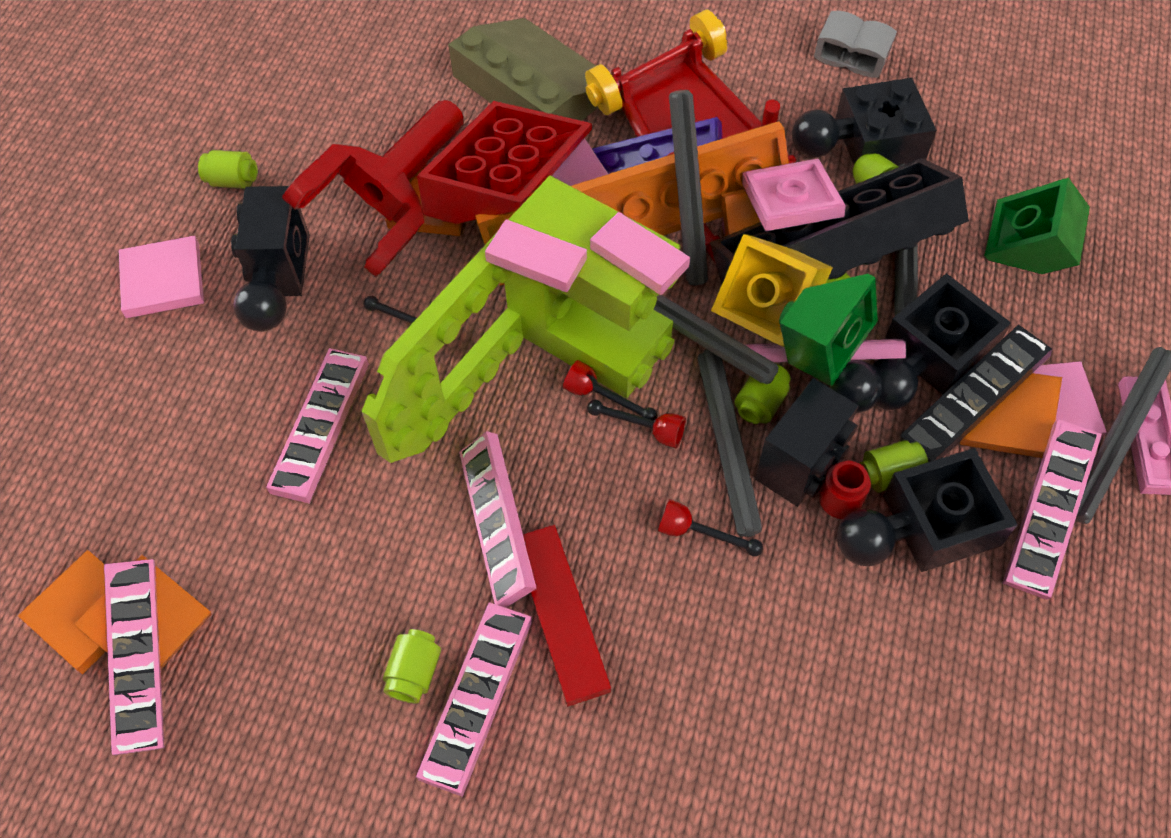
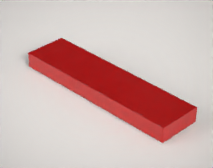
(564, 620)

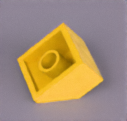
(763, 282)

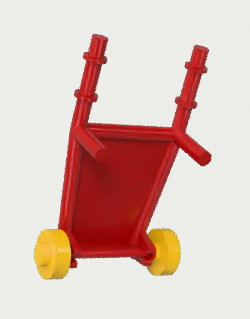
(646, 89)

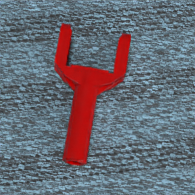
(384, 179)

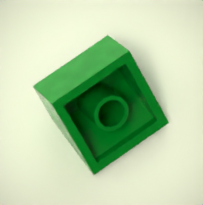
(1039, 228)
(829, 325)

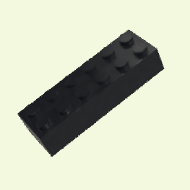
(879, 218)

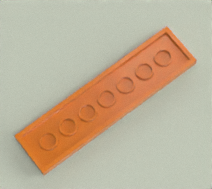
(650, 189)

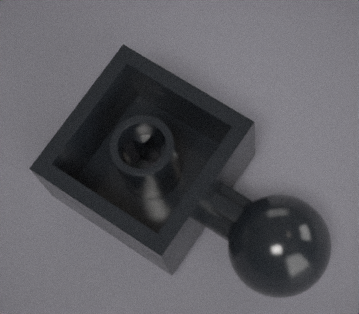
(871, 120)
(273, 256)
(944, 338)
(816, 432)
(939, 508)

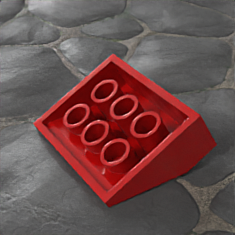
(497, 162)

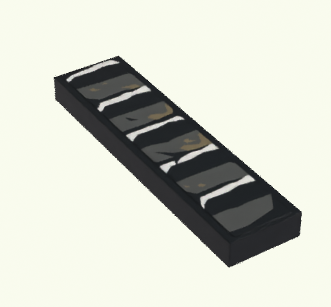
(977, 393)

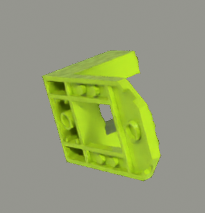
(599, 321)

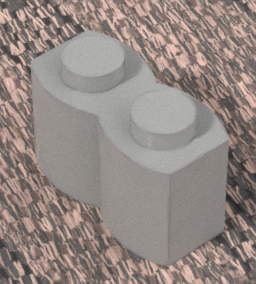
(855, 43)

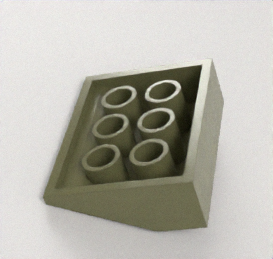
(522, 68)

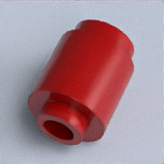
(844, 489)

